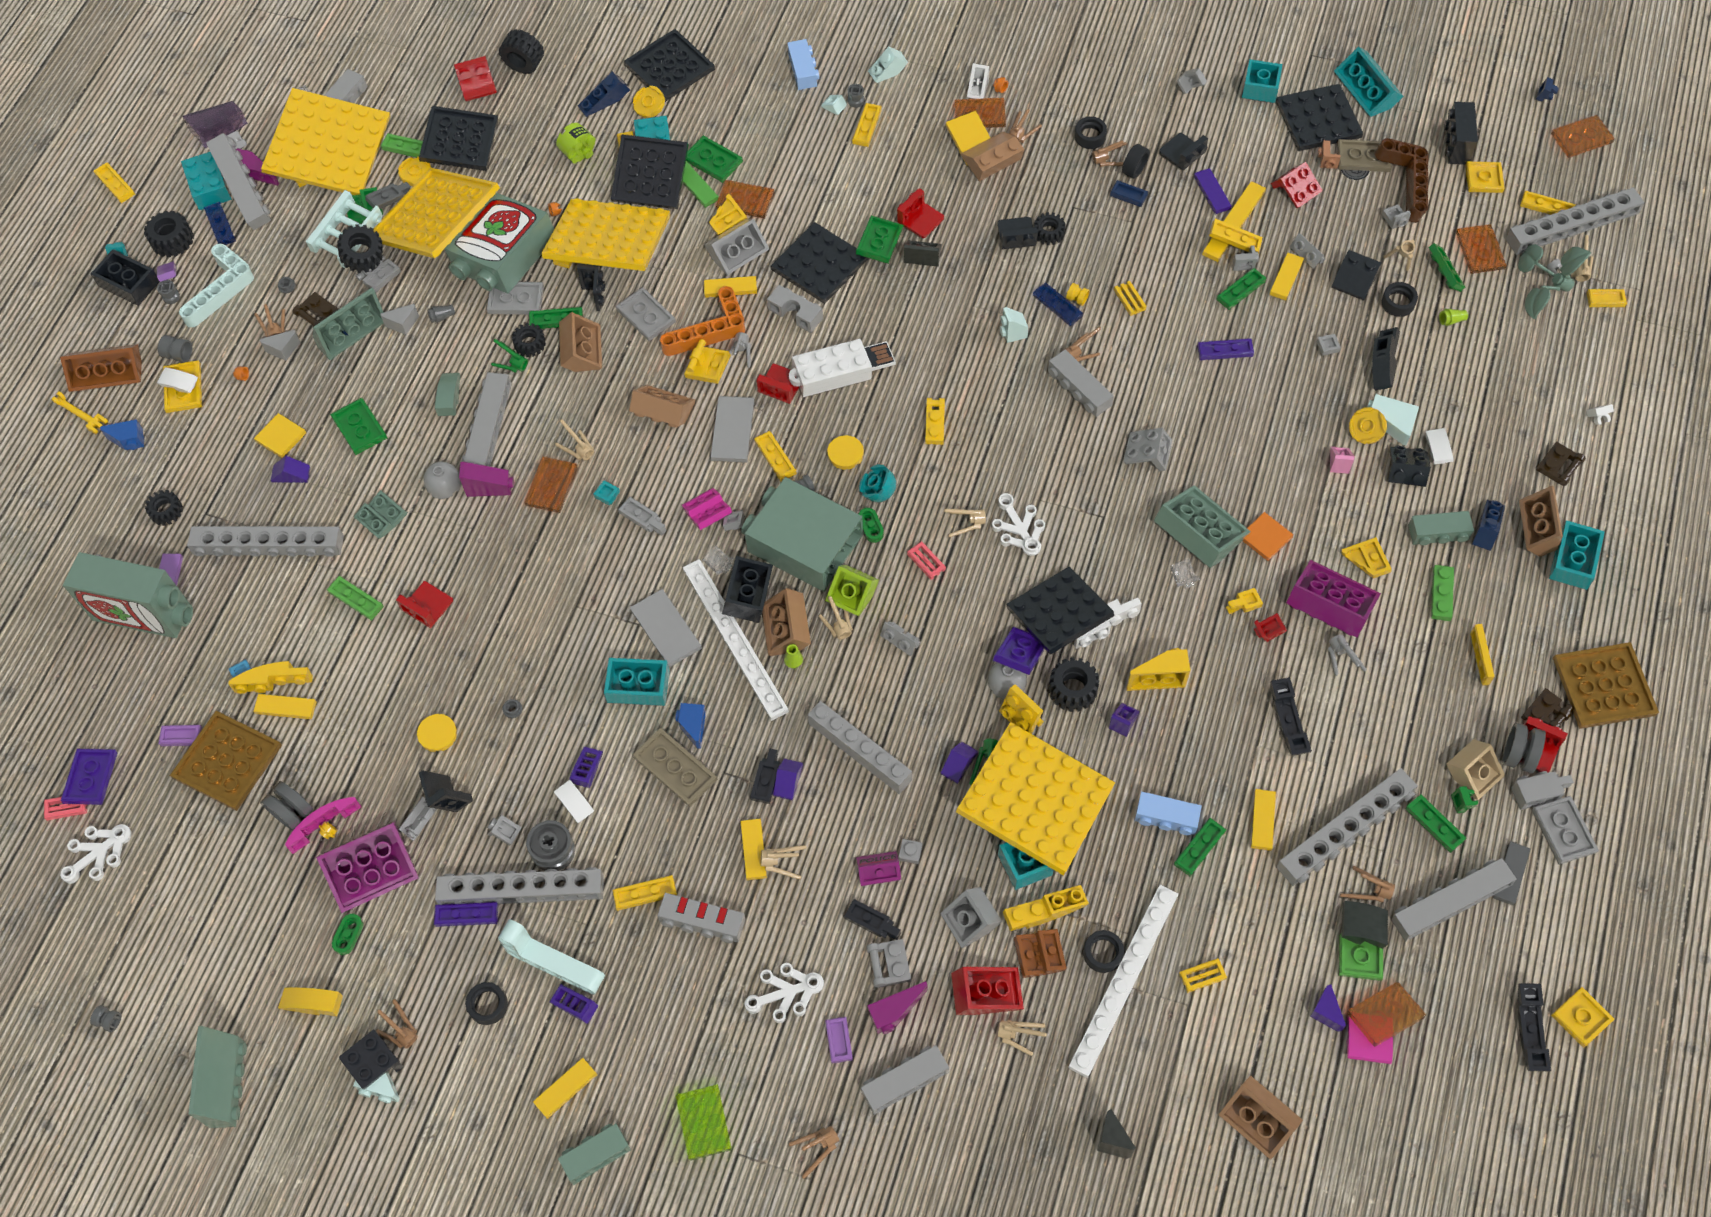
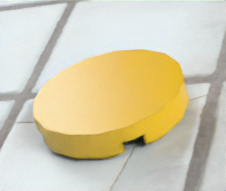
(648, 102)
(412, 170)
(1368, 425)
(845, 452)
(437, 732)

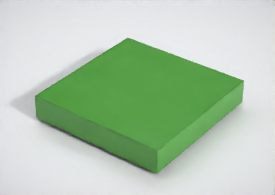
(1360, 961)

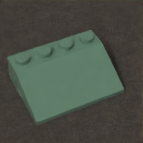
(355, 318)
(1201, 525)
(217, 1078)

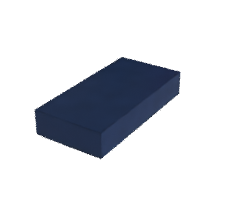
(1129, 193)

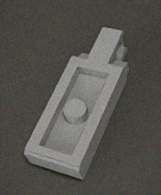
(642, 516)

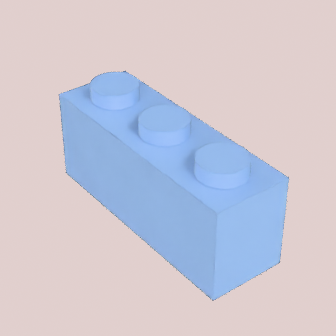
(803, 64)
(1168, 813)

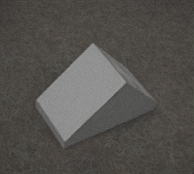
(401, 318)
(281, 345)

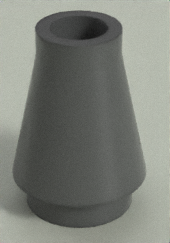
(439, 313)

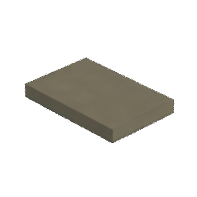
(1360, 156)

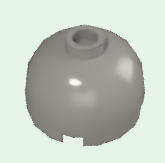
(441, 480)
(1003, 677)

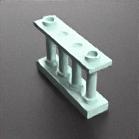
(334, 217)

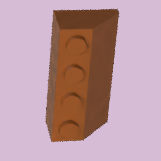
(102, 367)

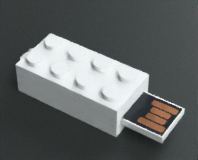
(838, 366)

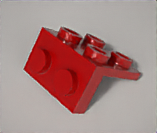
(918, 215)
(1553, 741)

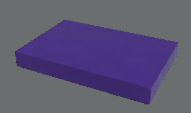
(1019, 651)
(89, 776)

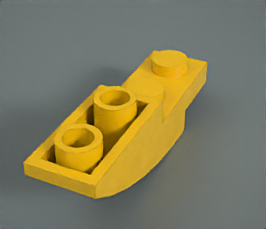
(264, 677)
(1045, 909)

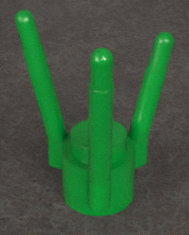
(517, 361)
(986, 750)

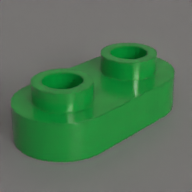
(871, 526)
(348, 935)

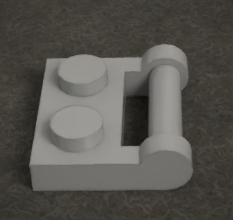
(896, 963)

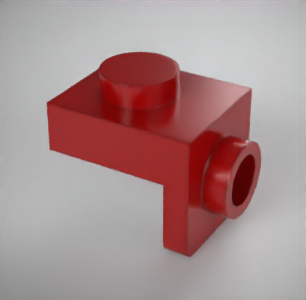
(1270, 627)

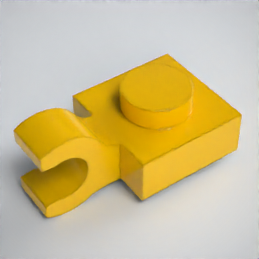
(1247, 600)

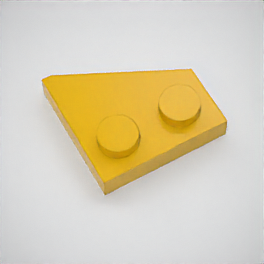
(727, 216)
(1368, 557)

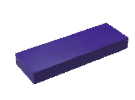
(1212, 191)
(1225, 349)
(466, 914)

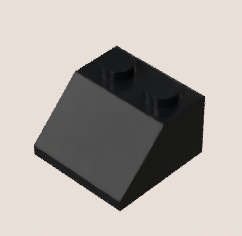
(1356, 275)

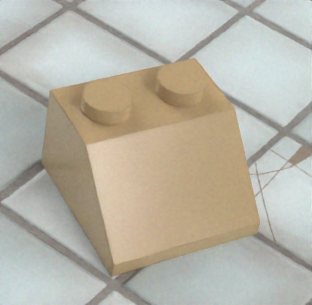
(1476, 768)

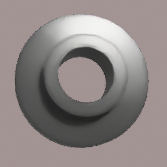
(286, 285)
(512, 704)

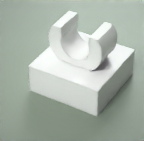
(1599, 412)

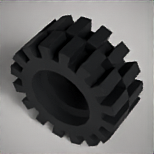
(1053, 221)
(525, 332)
(159, 500)

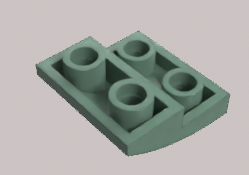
(380, 515)

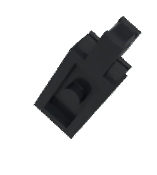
(765, 778)
(871, 920)

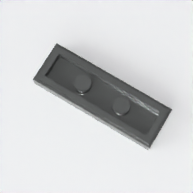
(1516, 859)

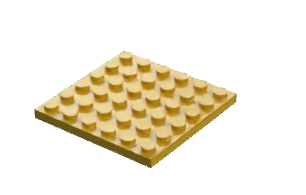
(326, 142)
(434, 212)
(607, 234)
(1036, 798)

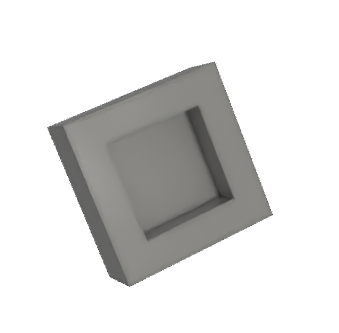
(1328, 344)
(734, 520)
(910, 851)

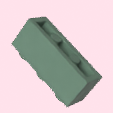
(1441, 528)
(594, 1153)

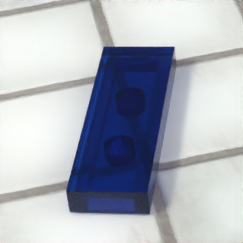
(219, 224)
(1058, 304)

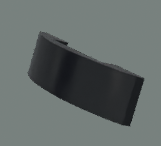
(1288, 717)
(1531, 1027)

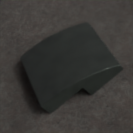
(1364, 923)

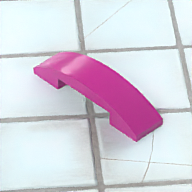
(325, 813)

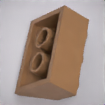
(993, 155)
(580, 344)
(661, 405)
(1541, 521)
(785, 622)
(1260, 1117)

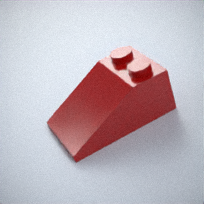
(986, 990)

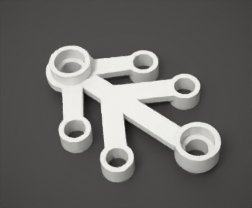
(1019, 527)
(98, 852)
(787, 992)

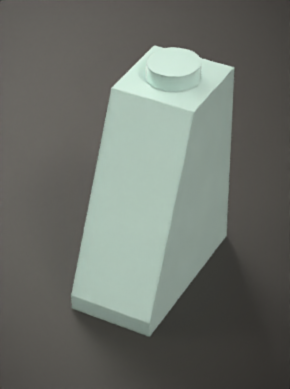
(1399, 416)

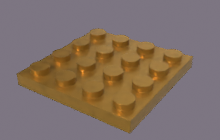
(1605, 685)
(226, 760)

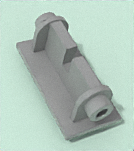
(1307, 250)
(896, 636)
(417, 819)

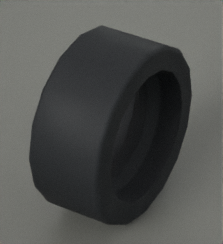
(1090, 142)
(1135, 161)
(1396, 309)
(1112, 938)
(478, 990)

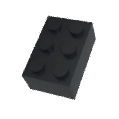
(1461, 133)
(125, 277)
(747, 589)

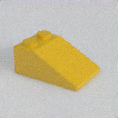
(1162, 672)

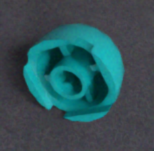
(878, 484)

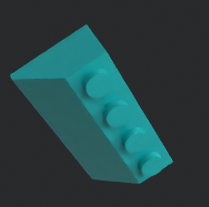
(1368, 82)

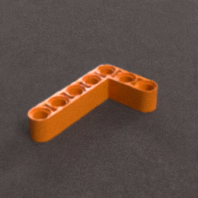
(713, 330)

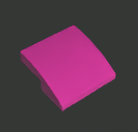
(706, 508)
(1362, 1049)

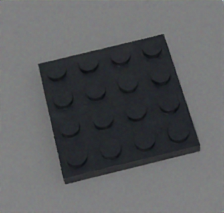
(669, 64)
(1318, 117)
(458, 138)
(649, 171)
(819, 262)
(1060, 610)

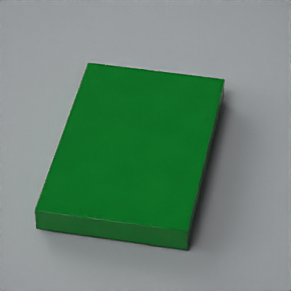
(713, 159)
(879, 239)
(358, 426)

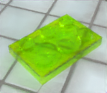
(703, 1122)

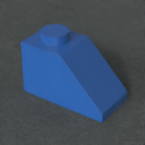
(125, 434)
(692, 722)

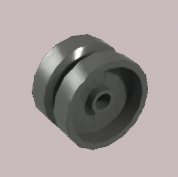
(1524, 747)
(289, 802)
(550, 845)

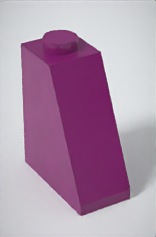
(485, 480)

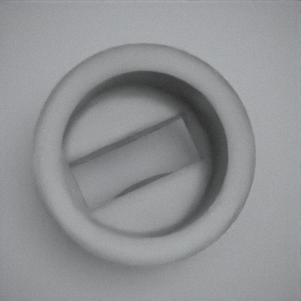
(1554, 265)

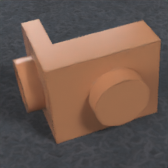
(1326, 159)

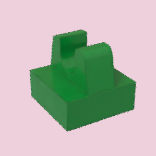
(1462, 800)

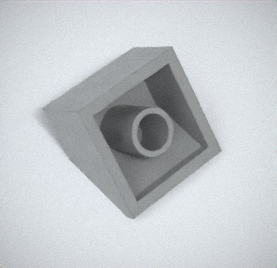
(970, 916)

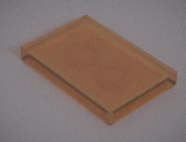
(988, 109)
(1582, 136)
(750, 198)
(1481, 249)
(551, 484)
(1386, 1014)

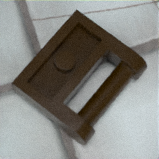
(316, 305)
(1554, 461)

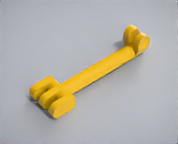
(92, 422)

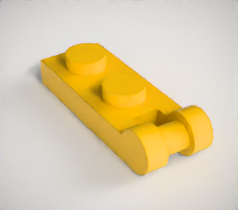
(935, 422)

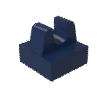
(1546, 90)

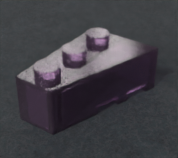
(214, 121)

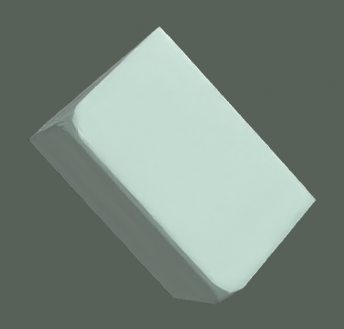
(834, 104)

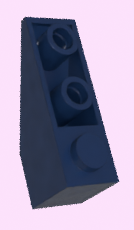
(608, 92)
(1489, 525)

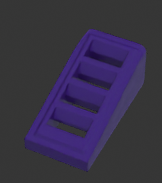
(586, 781)
(584, 1011)

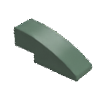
(447, 394)

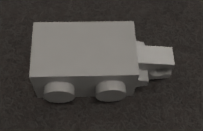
(1540, 789)

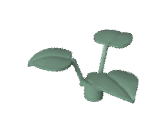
(1570, 262)

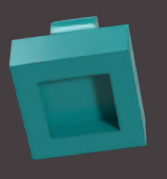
(117, 246)
(606, 493)

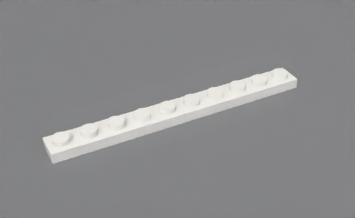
(736, 640)
(1123, 981)

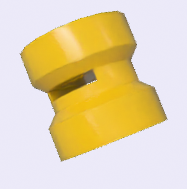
(1077, 294)

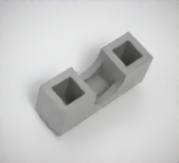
(784, 300)

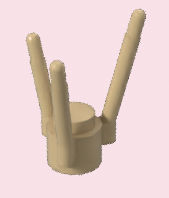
(1405, 250)
(1583, 273)
(583, 449)
(976, 517)
(841, 628)
(770, 858)
(1009, 1029)

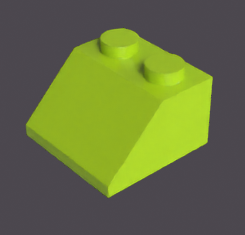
(852, 589)

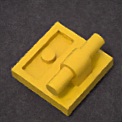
(706, 363)
(1021, 710)

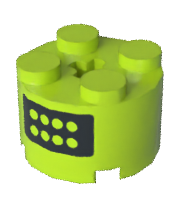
(576, 143)

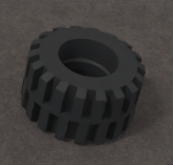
(521, 51)
(168, 234)
(360, 236)
(1073, 670)

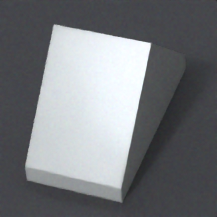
(978, 81)

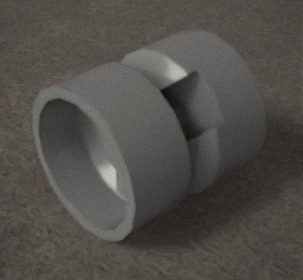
(175, 348)

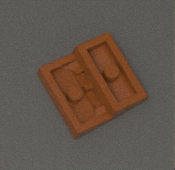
(1040, 953)

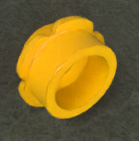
(327, 830)

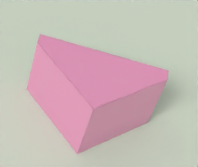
(1341, 460)

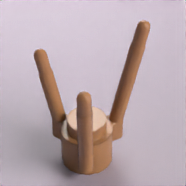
(1018, 131)
(1101, 155)
(272, 328)
(1075, 350)
(1382, 888)
(404, 1035)
(825, 1137)

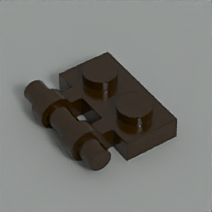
(1545, 705)

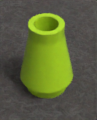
(1452, 316)
(793, 657)

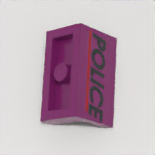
(878, 868)

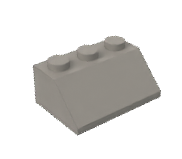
(737, 246)

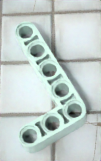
(221, 290)
(521, 946)

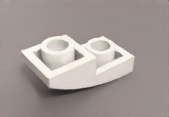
(177, 379)
(1439, 446)
(573, 801)

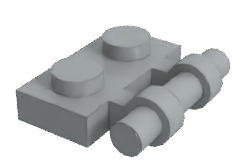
(380, 276)

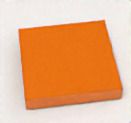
(1267, 536)

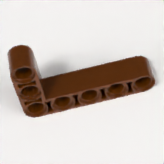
(1416, 163)

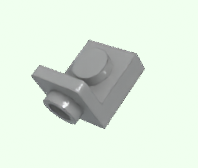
(238, 140)
(1246, 261)
(503, 829)

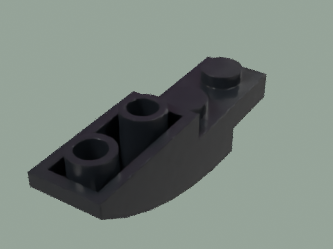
(1384, 360)

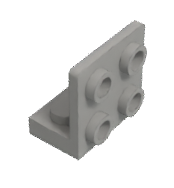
(1149, 446)

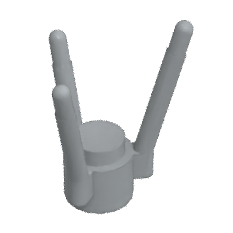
(741, 343)
(1340, 646)

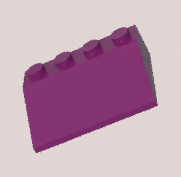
(1333, 598)
(367, 866)

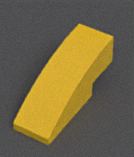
(311, 1001)

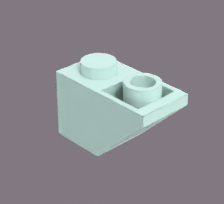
(888, 65)
(1013, 325)
(382, 1088)

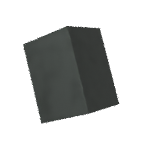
(922, 253)
(1114, 1138)

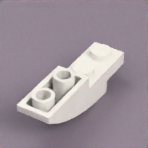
(1121, 612)

